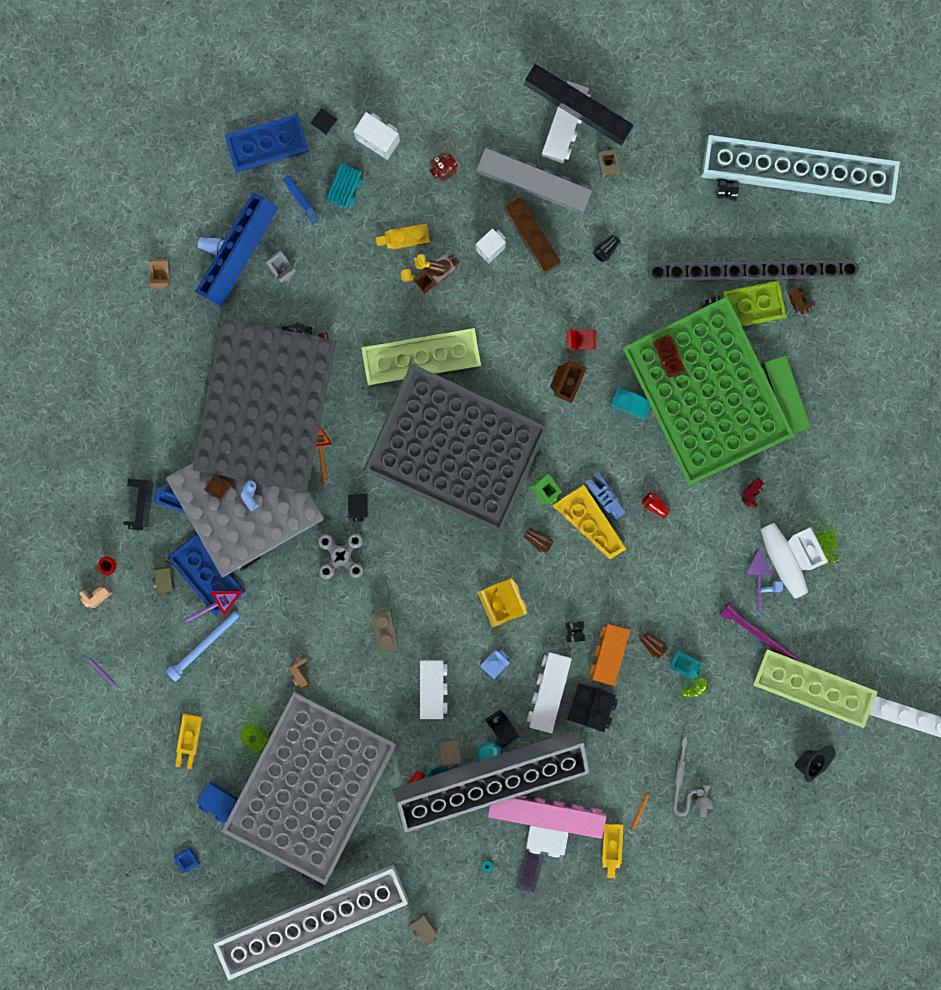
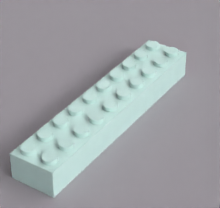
(800, 169)

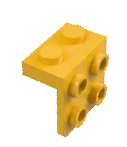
(502, 602)

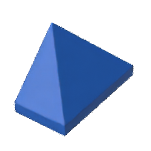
(166, 497)

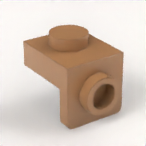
(159, 273)
(298, 676)

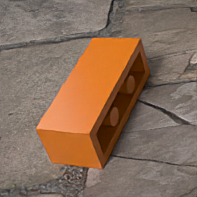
(609, 654)

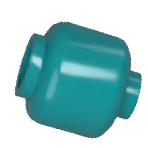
(488, 750)

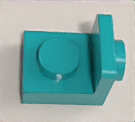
(686, 665)

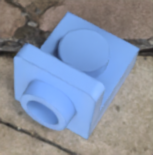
(495, 663)

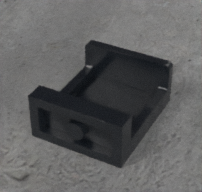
(143, 504)

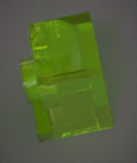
(262, 737)

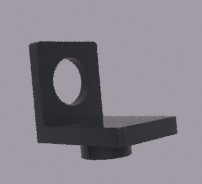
(502, 727)

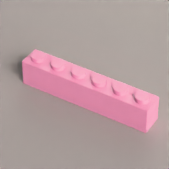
(550, 815)

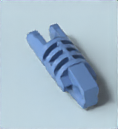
(605, 496)

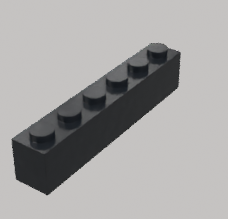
(578, 104)

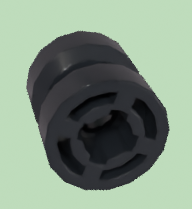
(728, 190)
(575, 636)

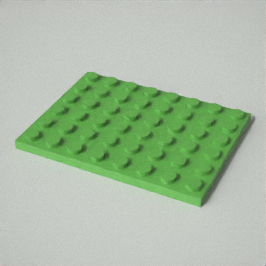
(722, 401)

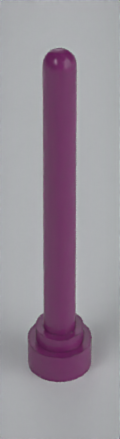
(730, 613)

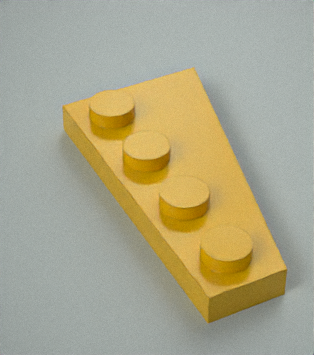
(589, 519)

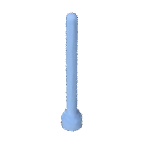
(176, 670)

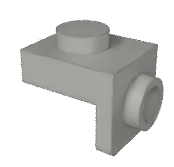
(280, 266)

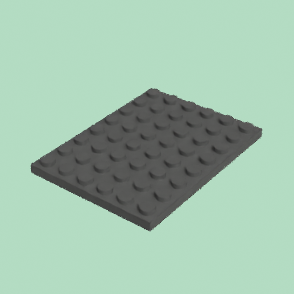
(264, 405)
(455, 448)

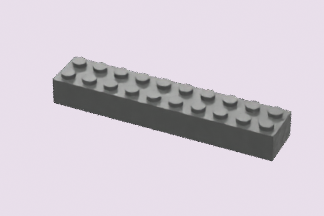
(490, 781)

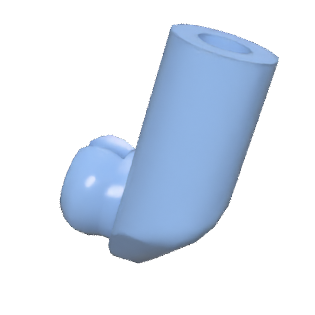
(248, 493)

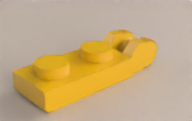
(188, 738)

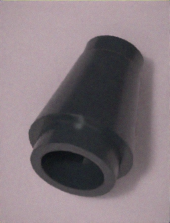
(606, 248)

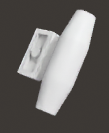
(793, 556)

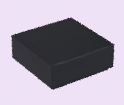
(323, 121)

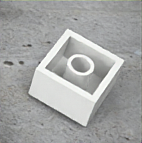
(377, 135)

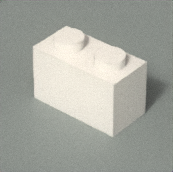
(491, 245)
(546, 840)

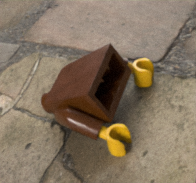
(433, 272)

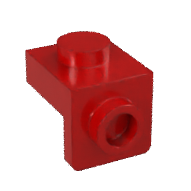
(581, 339)

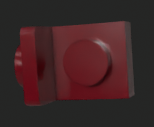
(753, 489)

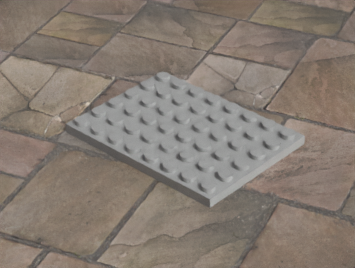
(309, 788)

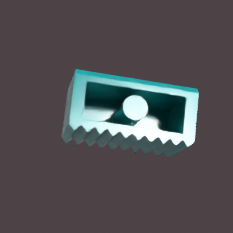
(344, 186)

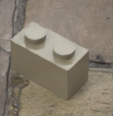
(384, 631)

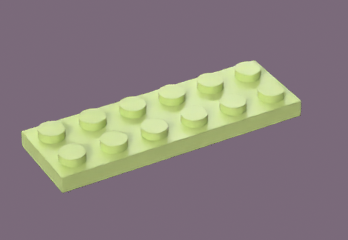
(433, 353)
(815, 688)

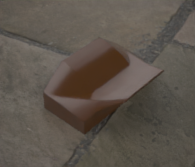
(567, 380)

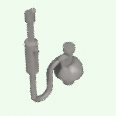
(702, 802)

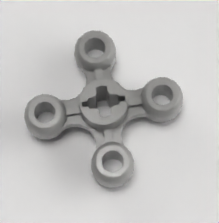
(348, 562)

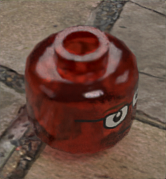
(443, 166)

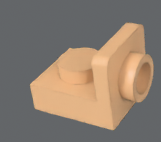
(99, 595)

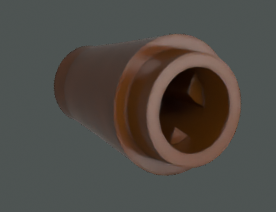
(539, 540)
(654, 645)

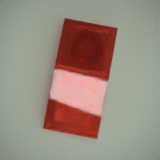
(669, 356)

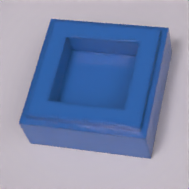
(186, 860)

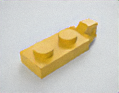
(404, 237)
(612, 848)

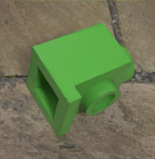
(548, 483)

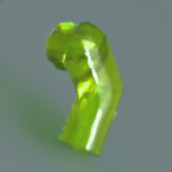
(697, 691)

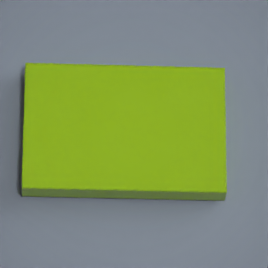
(757, 303)

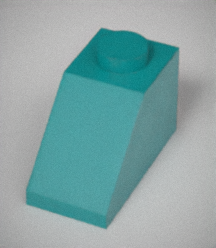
(630, 403)

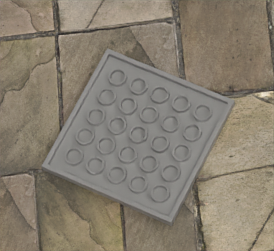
(230, 529)

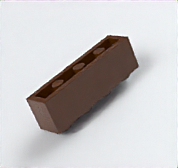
(532, 235)

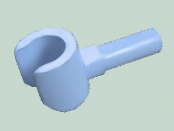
(777, 587)

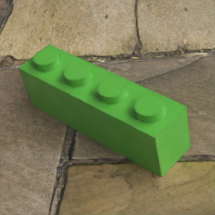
(785, 389)

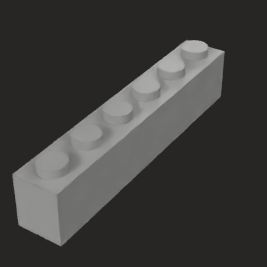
(534, 181)

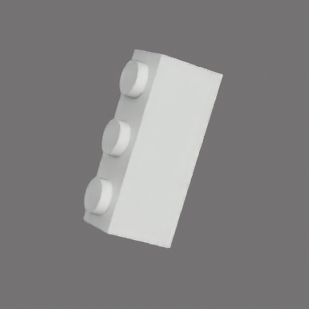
(432, 689)

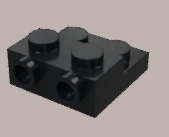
(592, 707)

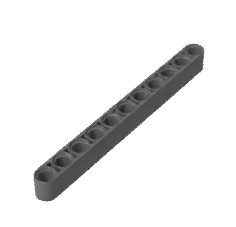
(762, 271)

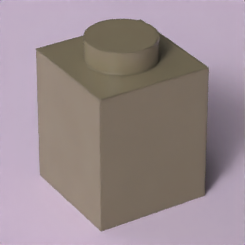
(450, 752)

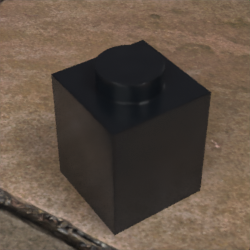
(358, 507)

